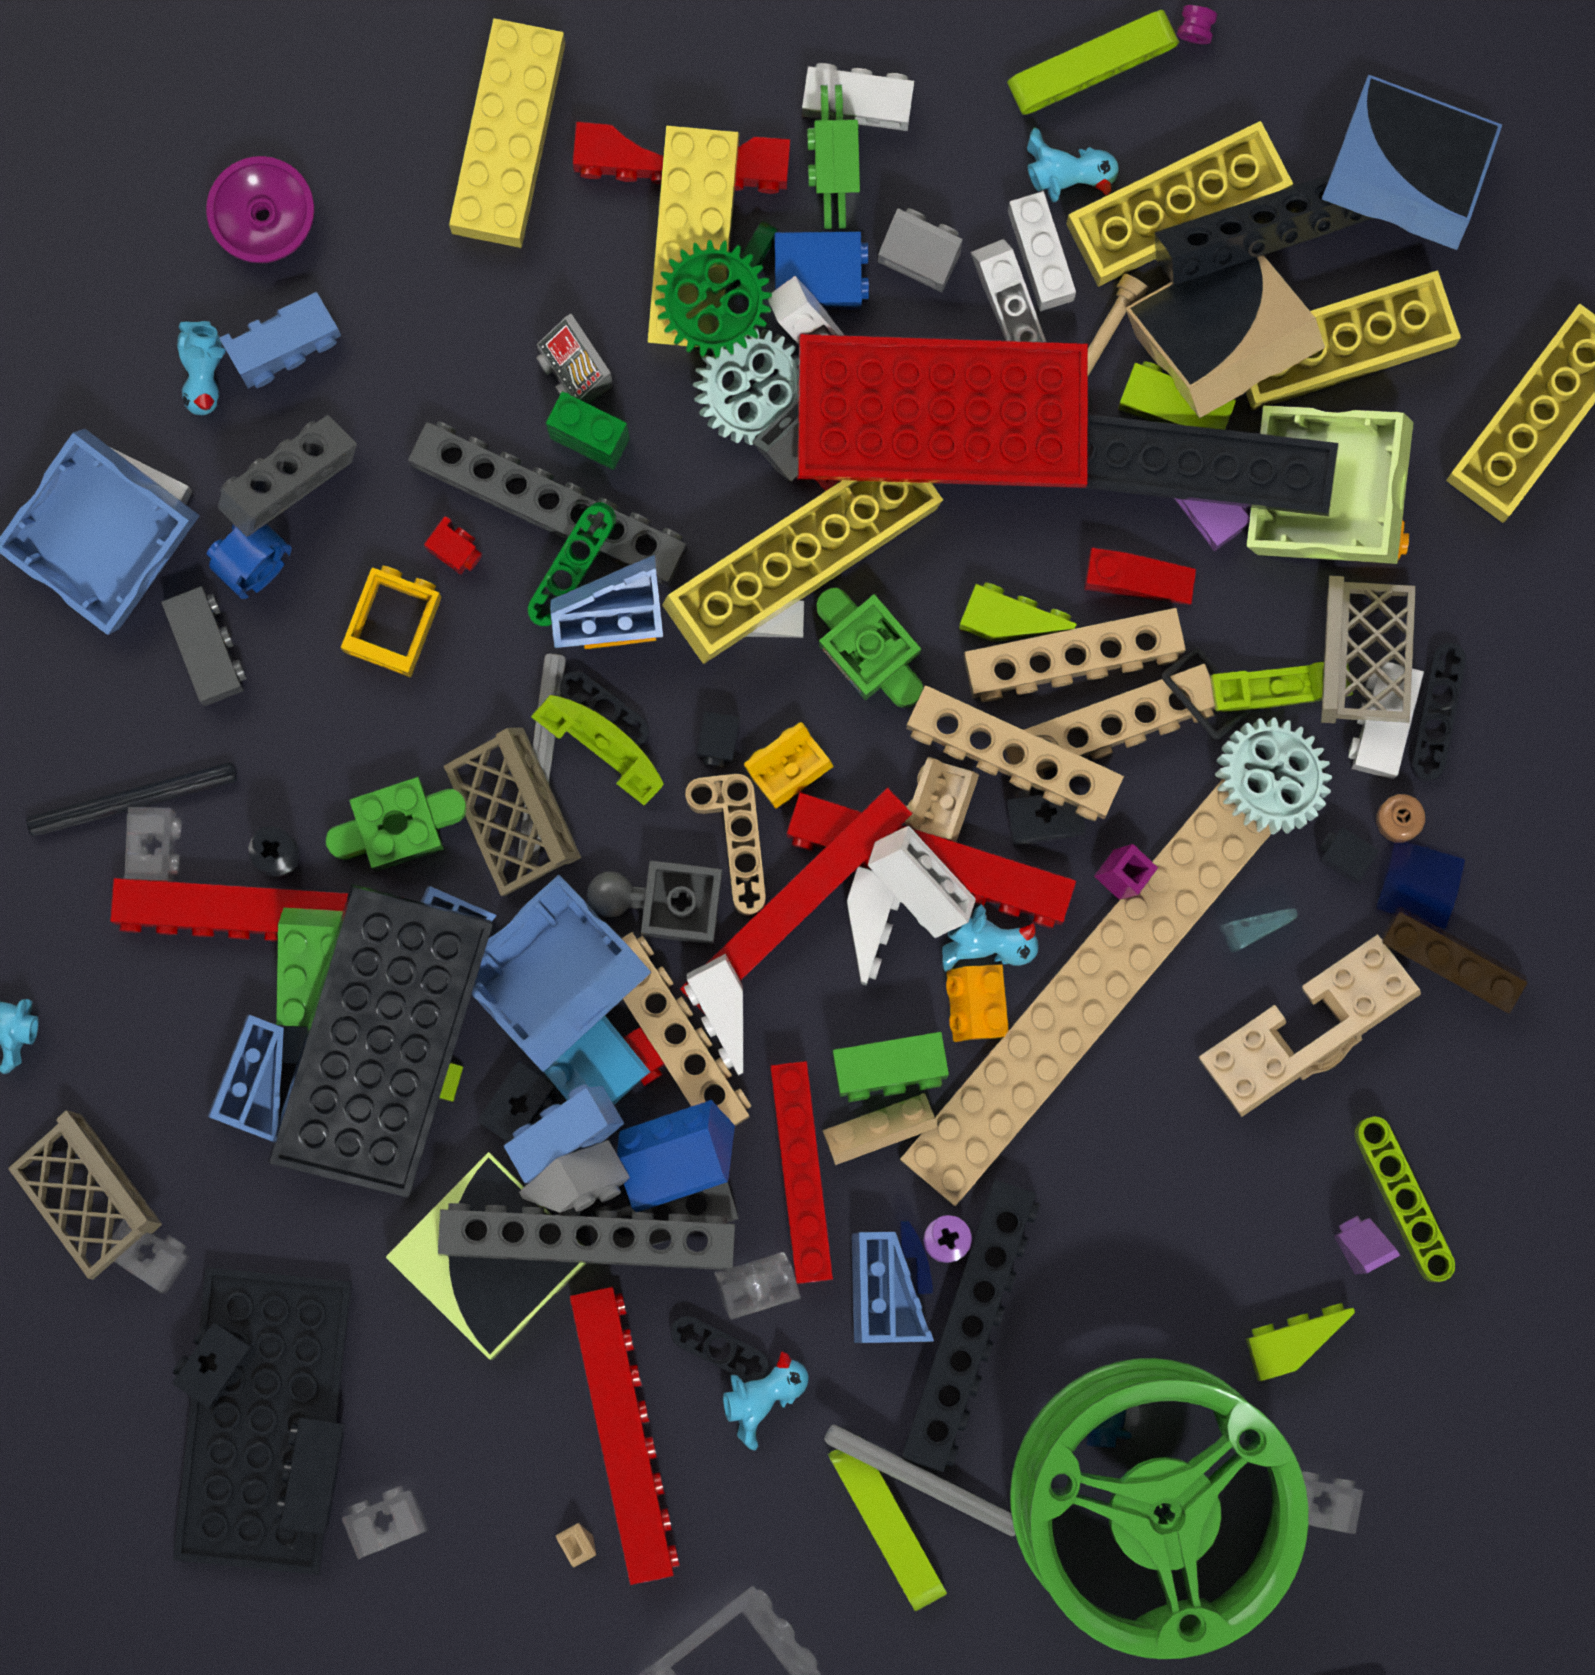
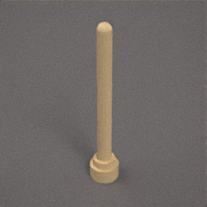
(1129, 292)

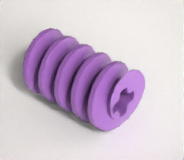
(960, 1245)

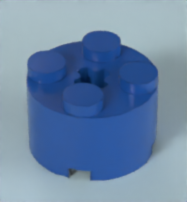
(248, 561)

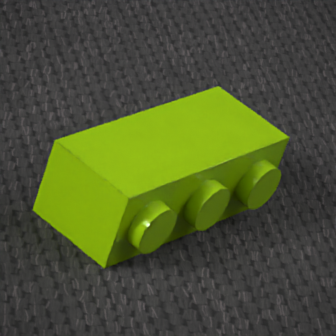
(1156, 399)

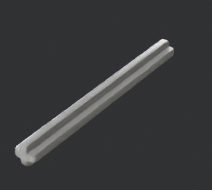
(543, 739)
(919, 1478)

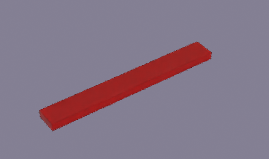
(813, 884)

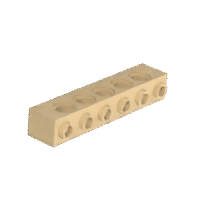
(1161, 625)
(1193, 683)
(935, 705)
(695, 1042)

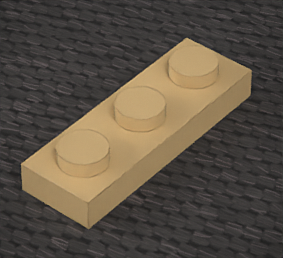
(880, 1128)

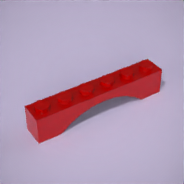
(605, 151)
(801, 1172)

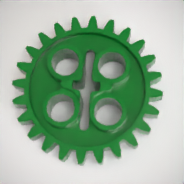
(694, 271)

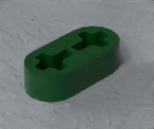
(760, 244)

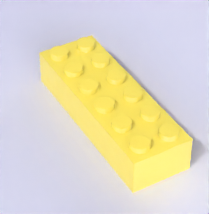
(507, 133)
(693, 209)
(1120, 228)
(1367, 337)
(1532, 421)

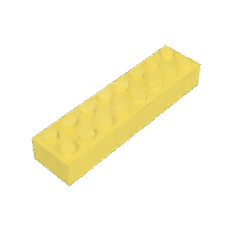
(794, 560)

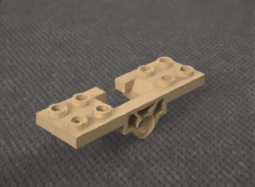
(1358, 992)

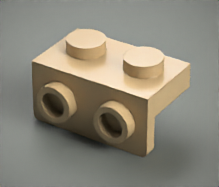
(941, 799)

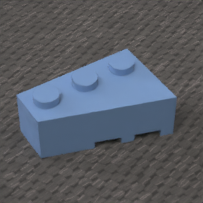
(282, 340)
(610, 608)
(251, 1083)
(564, 1128)
(883, 1292)

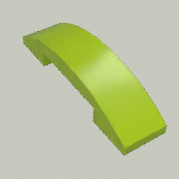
(1268, 687)
(605, 740)

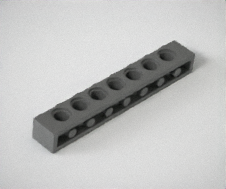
(428, 458)
(716, 1255)

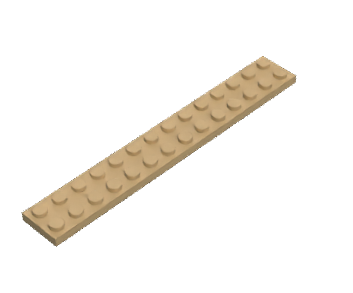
(1084, 998)

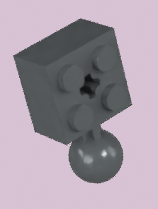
(612, 895)

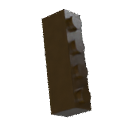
(1454, 959)

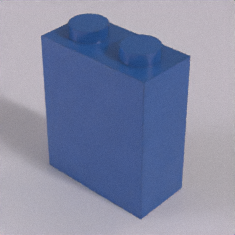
(825, 265)

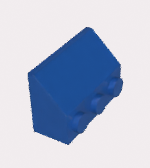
(676, 1155)

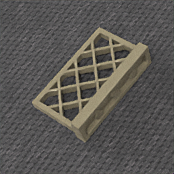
(1336, 651)
(539, 804)
(108, 1175)

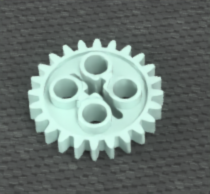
(762, 410)
(1267, 805)

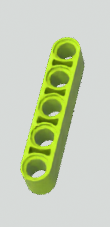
(1093, 62)
(1418, 1212)
(889, 1529)

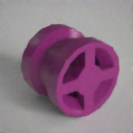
(1197, 24)

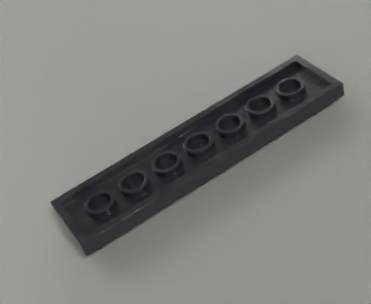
(1210, 465)

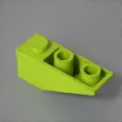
(1004, 618)
(1290, 1347)

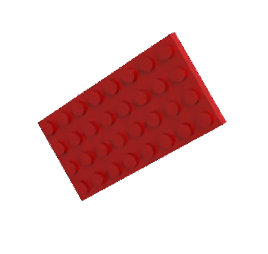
(942, 411)

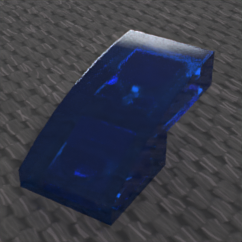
(913, 1248)

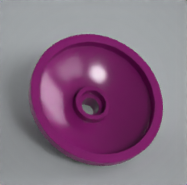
(256, 186)

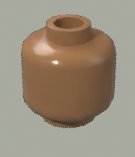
(1391, 827)

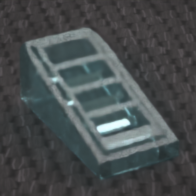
(1249, 930)

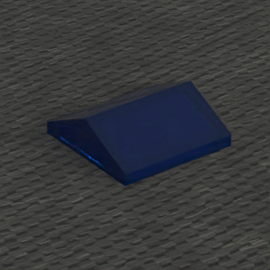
(1421, 882)

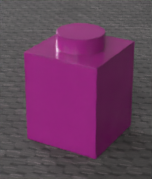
(1126, 871)

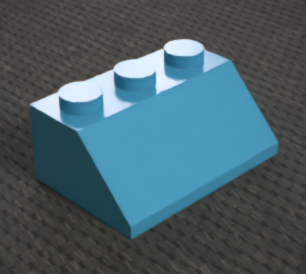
(598, 1060)

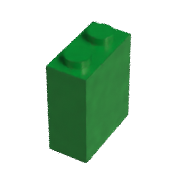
(587, 430)

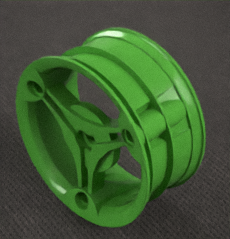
(1192, 1502)

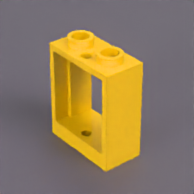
(385, 658)

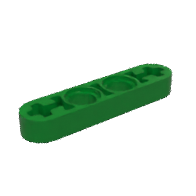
(567, 561)

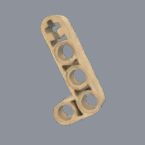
(736, 845)

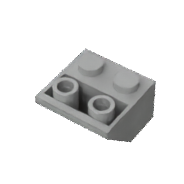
(920, 249)

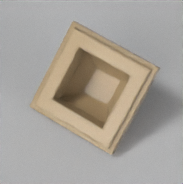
(577, 1544)

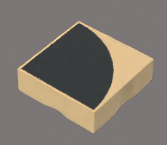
(1225, 331)

